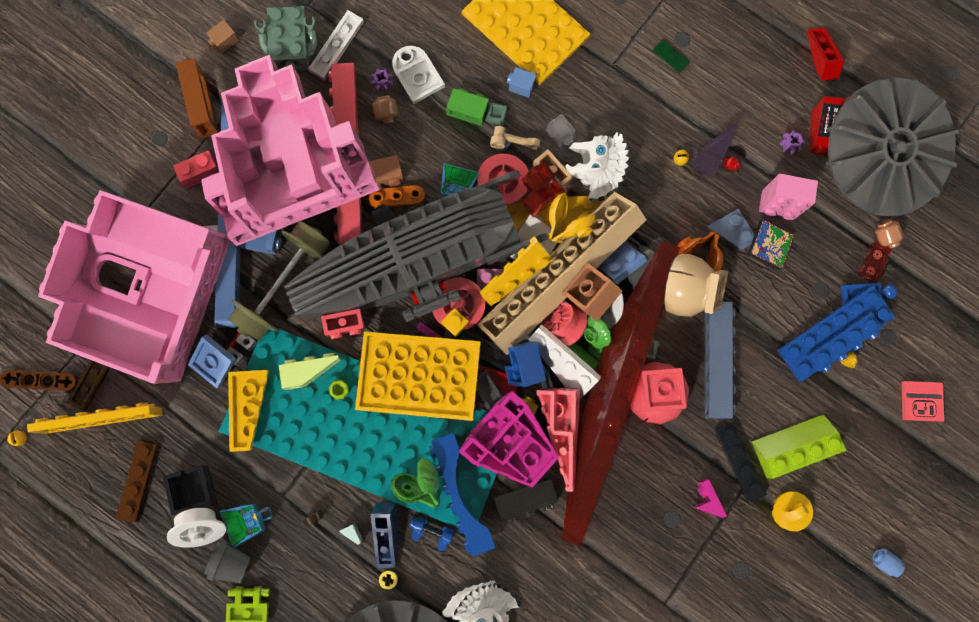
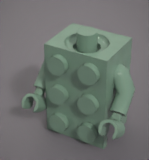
(288, 37)

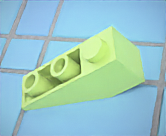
(302, 373)

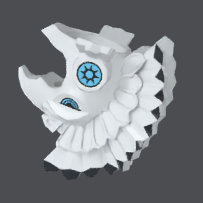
(602, 165)
(482, 603)

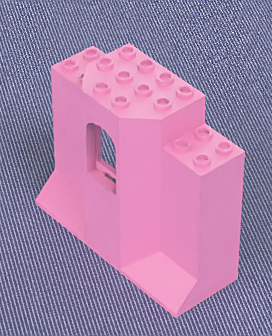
(149, 328)

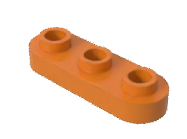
(404, 200)

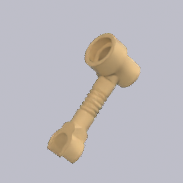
(500, 137)

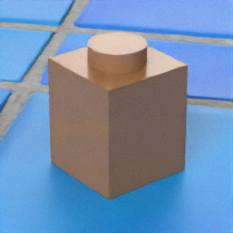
(222, 37)

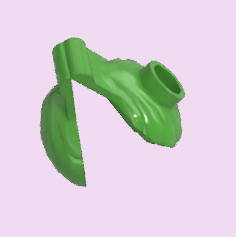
(598, 337)
(423, 488)

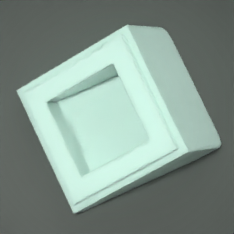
(352, 533)

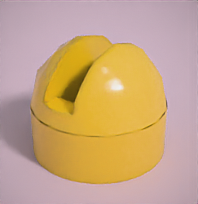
(681, 160)
(851, 360)
(20, 438)

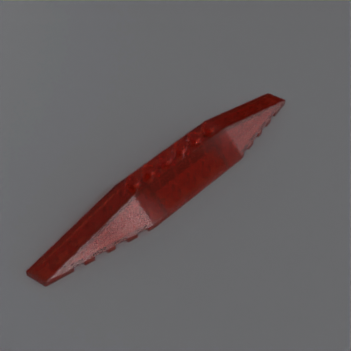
(613, 393)

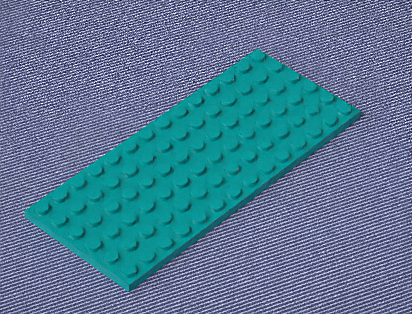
(352, 443)

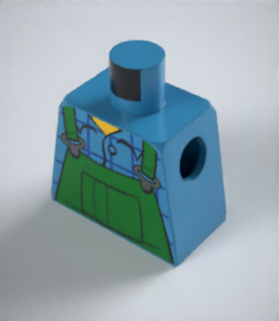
(457, 179)
(245, 522)

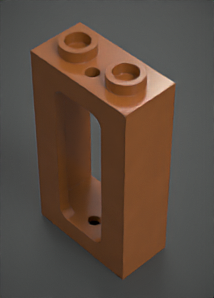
(197, 98)

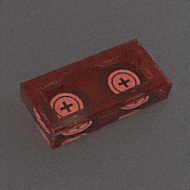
(874, 262)

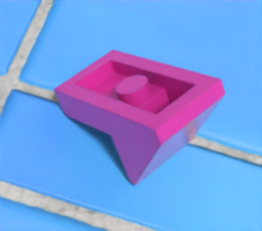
(712, 504)

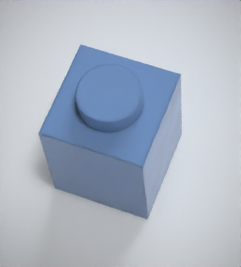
(521, 82)

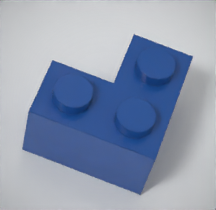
(525, 365)

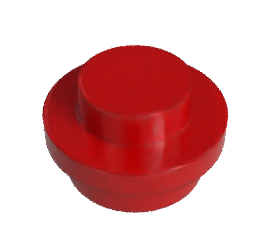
(731, 163)

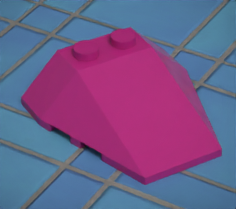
(510, 442)

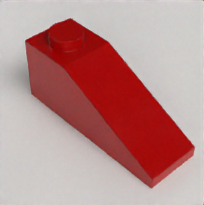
(825, 54)

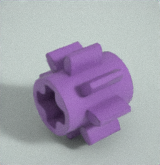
(380, 75)
(794, 137)

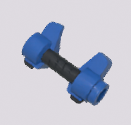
(421, 525)

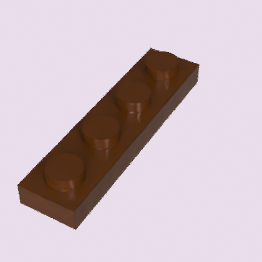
(137, 481)

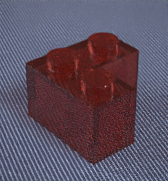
(543, 188)

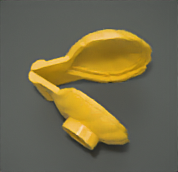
(557, 215)

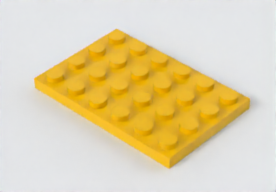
(530, 32)
(418, 376)

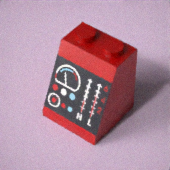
(821, 118)

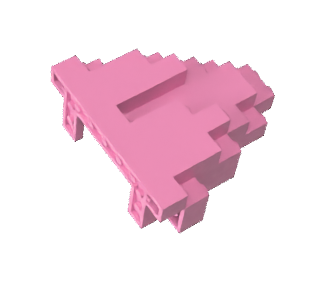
(281, 155)

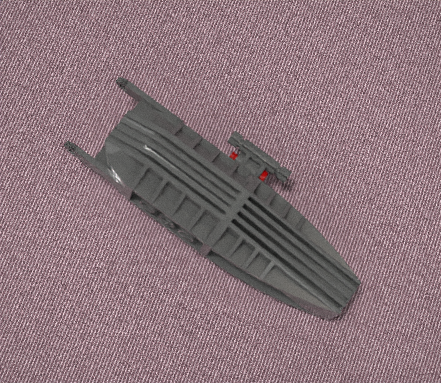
(410, 254)

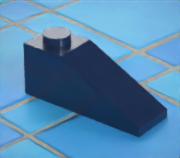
(385, 530)

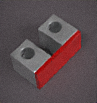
(241, 339)

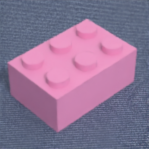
(788, 196)

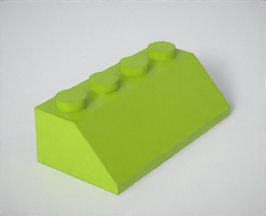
(798, 446)

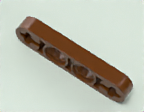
(39, 380)

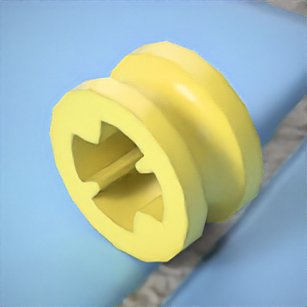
(383, 583)

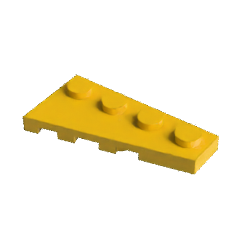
(515, 273)
(245, 404)

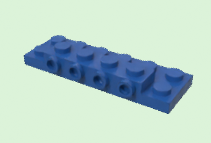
(836, 334)

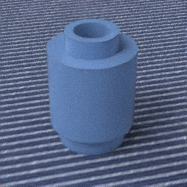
(888, 562)

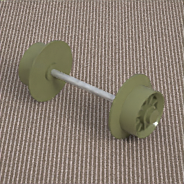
(309, 241)

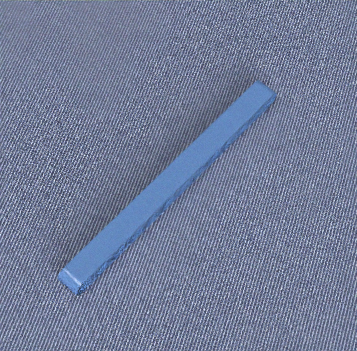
(229, 276)

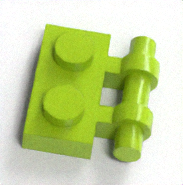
(247, 611)

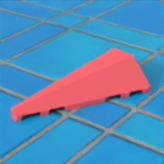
(562, 418)

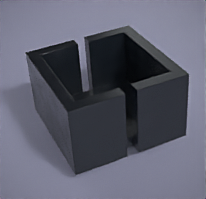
(189, 490)

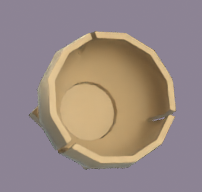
(696, 288)

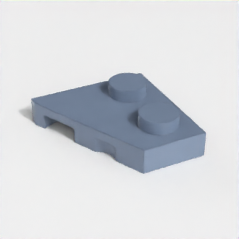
(734, 230)

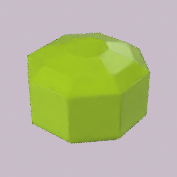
(339, 389)

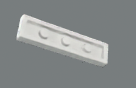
(336, 45)

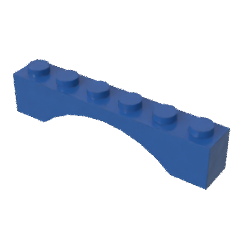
(477, 534)

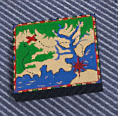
(770, 244)

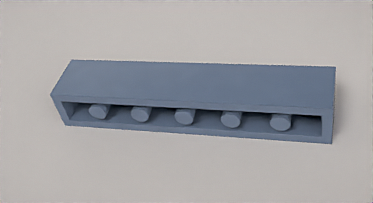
(719, 363)

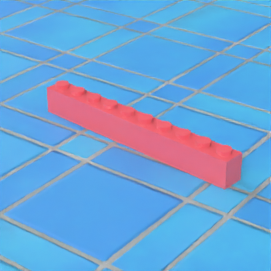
(345, 109)

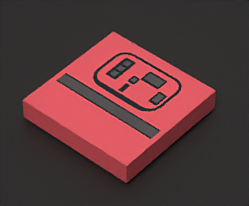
(922, 401)

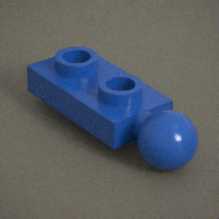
(849, 291)

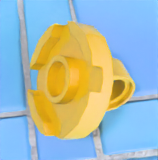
(792, 511)

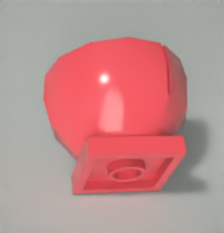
(660, 393)

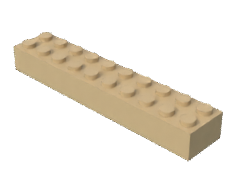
(542, 293)

